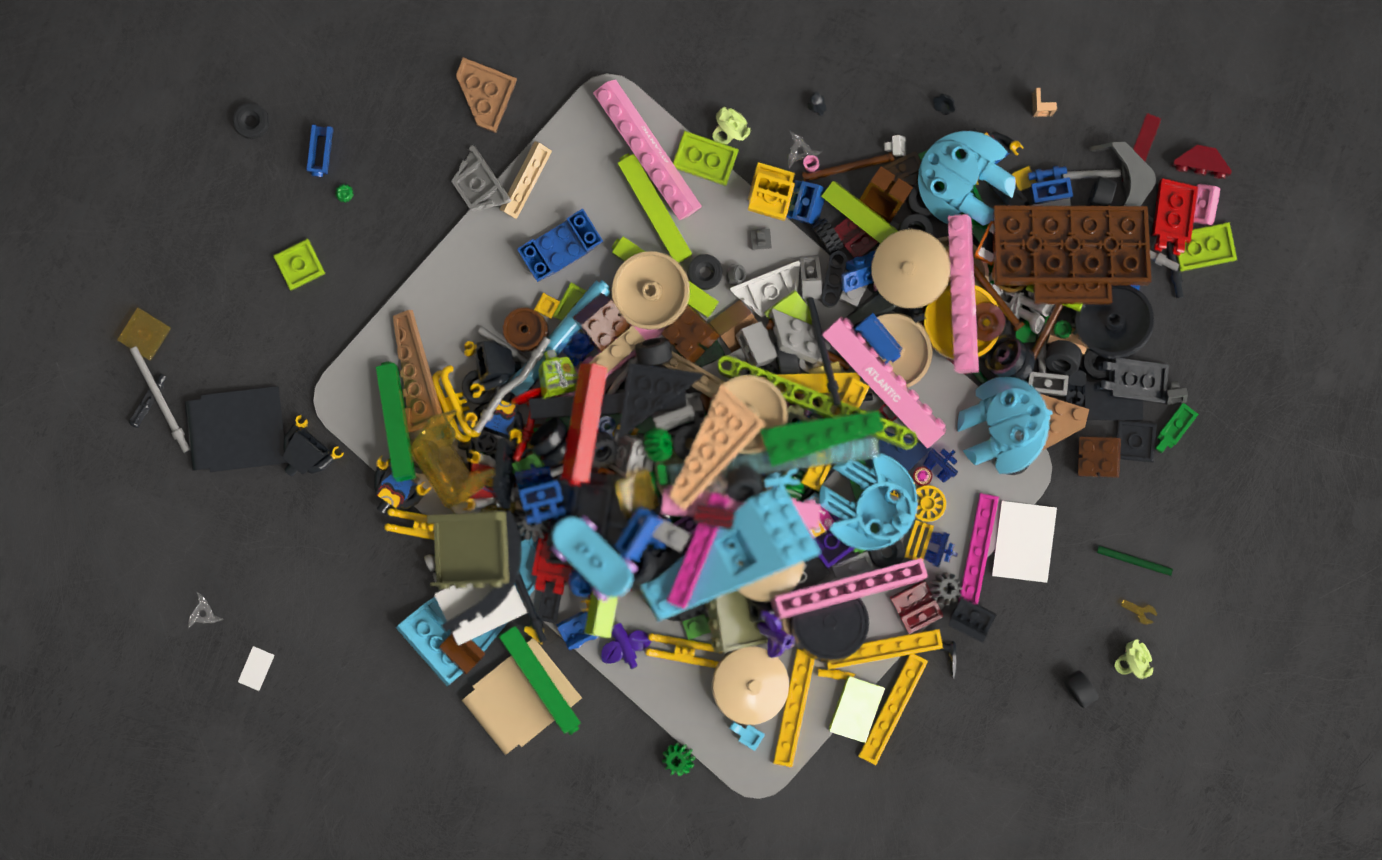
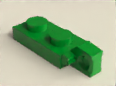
(1175, 427)

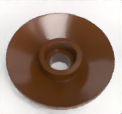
(997, 321)

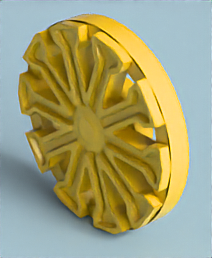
(929, 504)

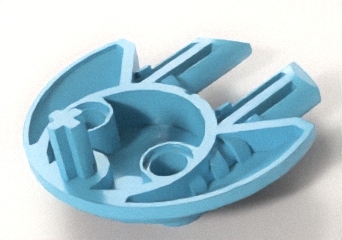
(962, 174)
(1007, 422)
(874, 504)

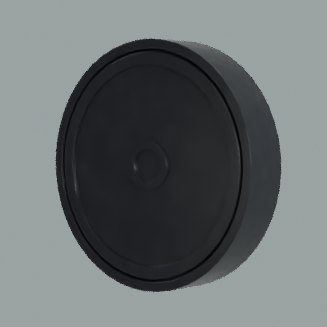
(831, 631)

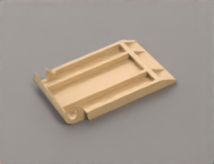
(510, 706)

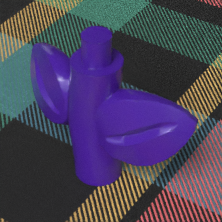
(777, 637)
(624, 646)

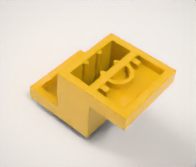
(771, 191)

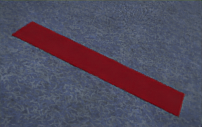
(1146, 136)

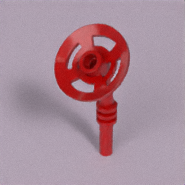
(528, 430)

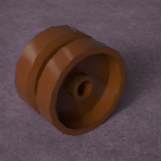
(515, 323)

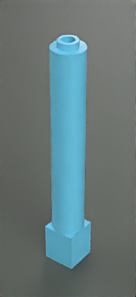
(562, 334)

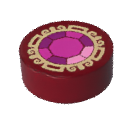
(922, 476)

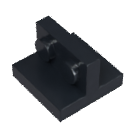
(972, 619)

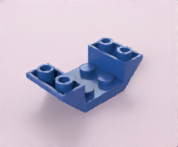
(560, 246)

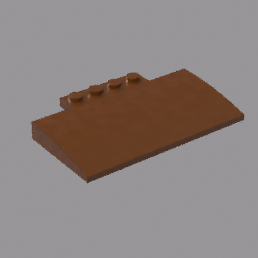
(1071, 250)

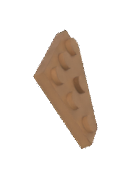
(485, 92)
(1064, 421)

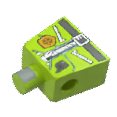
(557, 375)

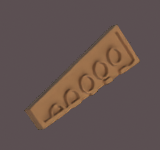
(416, 375)

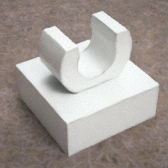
(897, 146)

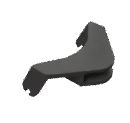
(1137, 174)

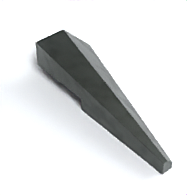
(874, 304)

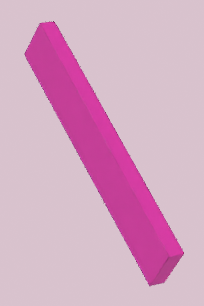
(979, 547)
(695, 557)

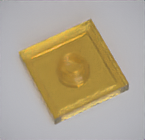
(145, 333)
(637, 492)

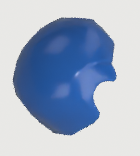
(579, 584)

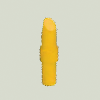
(834, 674)

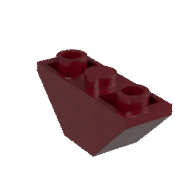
(1203, 161)

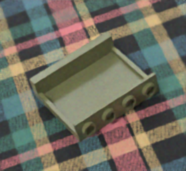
(470, 549)
(732, 623)

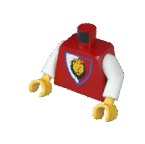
(486, 496)

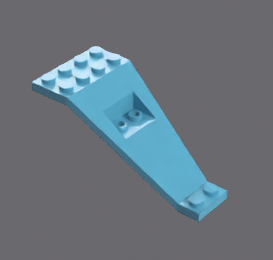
(765, 538)
(426, 634)

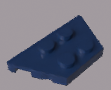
(906, 458)

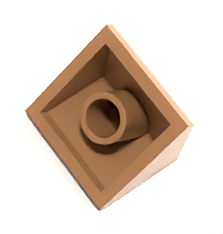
(731, 322)

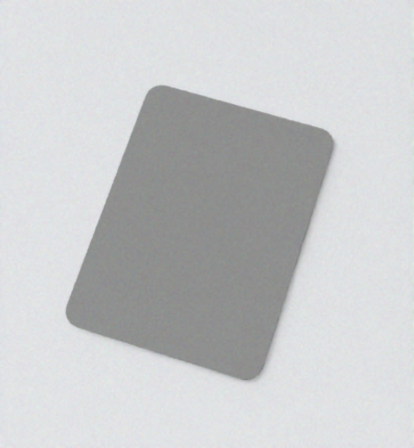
(481, 278)

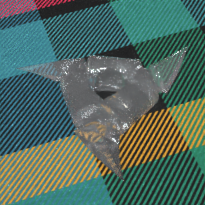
(793, 153)
(717, 485)
(195, 617)

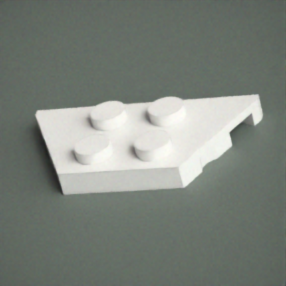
(769, 288)

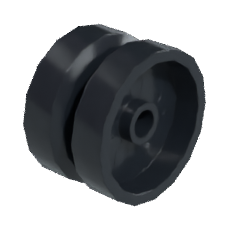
(1010, 358)
(550, 442)

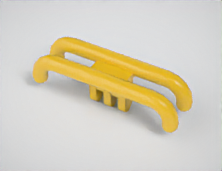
(453, 402)
(420, 529)
(683, 652)

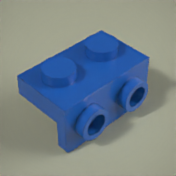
(573, 630)

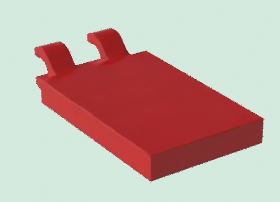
(1174, 215)
(548, 571)

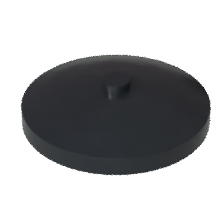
(1117, 327)

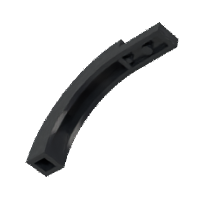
(497, 594)

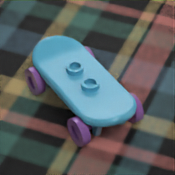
(580, 545)

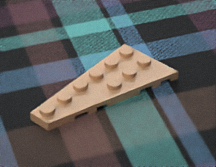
(720, 439)

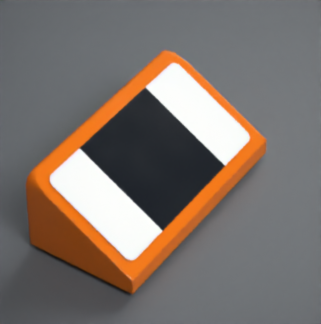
(985, 249)

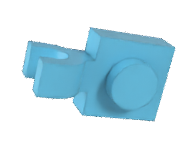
(776, 479)
(749, 736)

